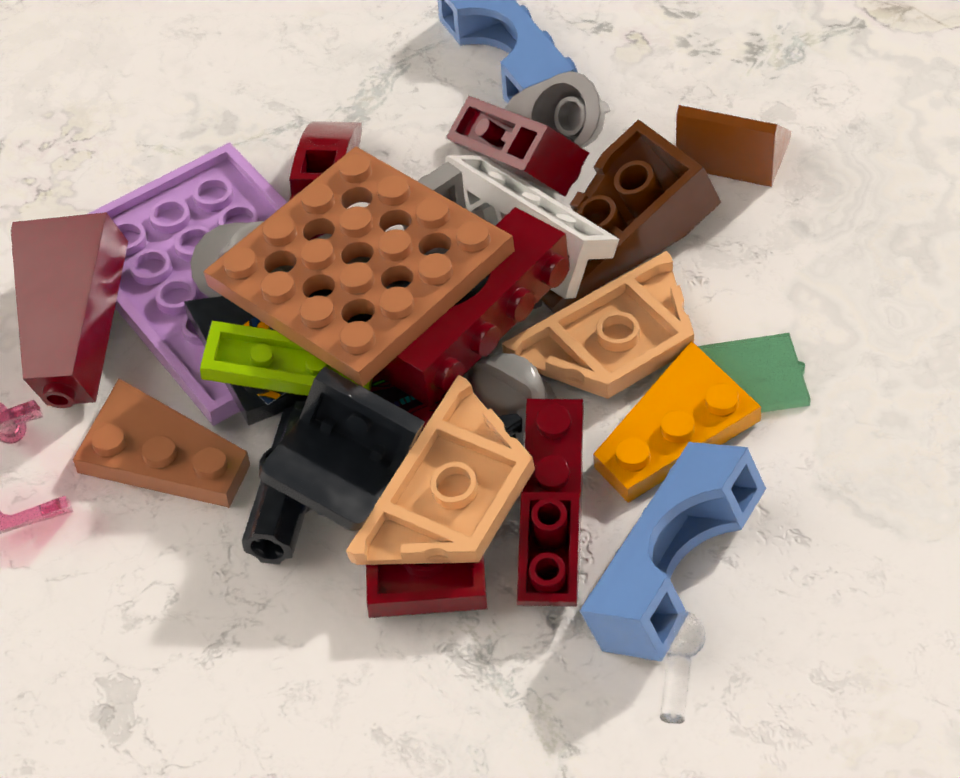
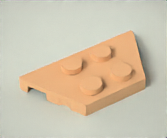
(612, 333)
(447, 489)

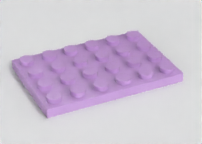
(162, 230)

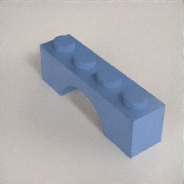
(509, 28)
(702, 497)

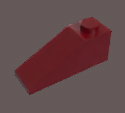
(518, 145)

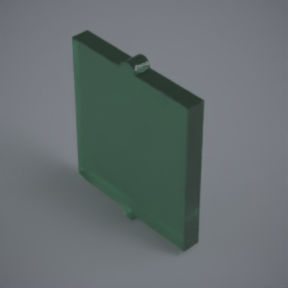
(764, 370)

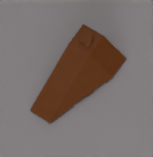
(645, 197)

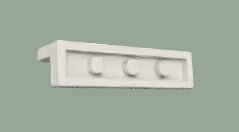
(505, 191)

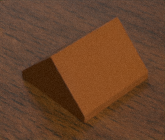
(732, 144)

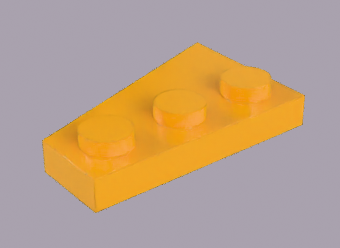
(685, 405)

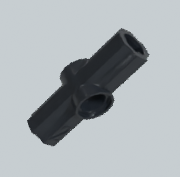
(275, 517)

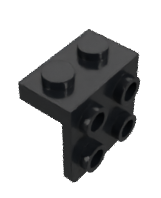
(341, 450)

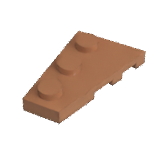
(160, 450)

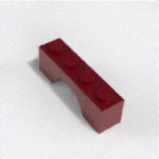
(476, 326)

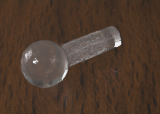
(685, 640)

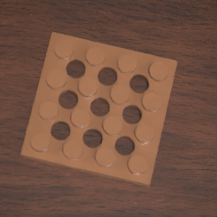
(358, 288)

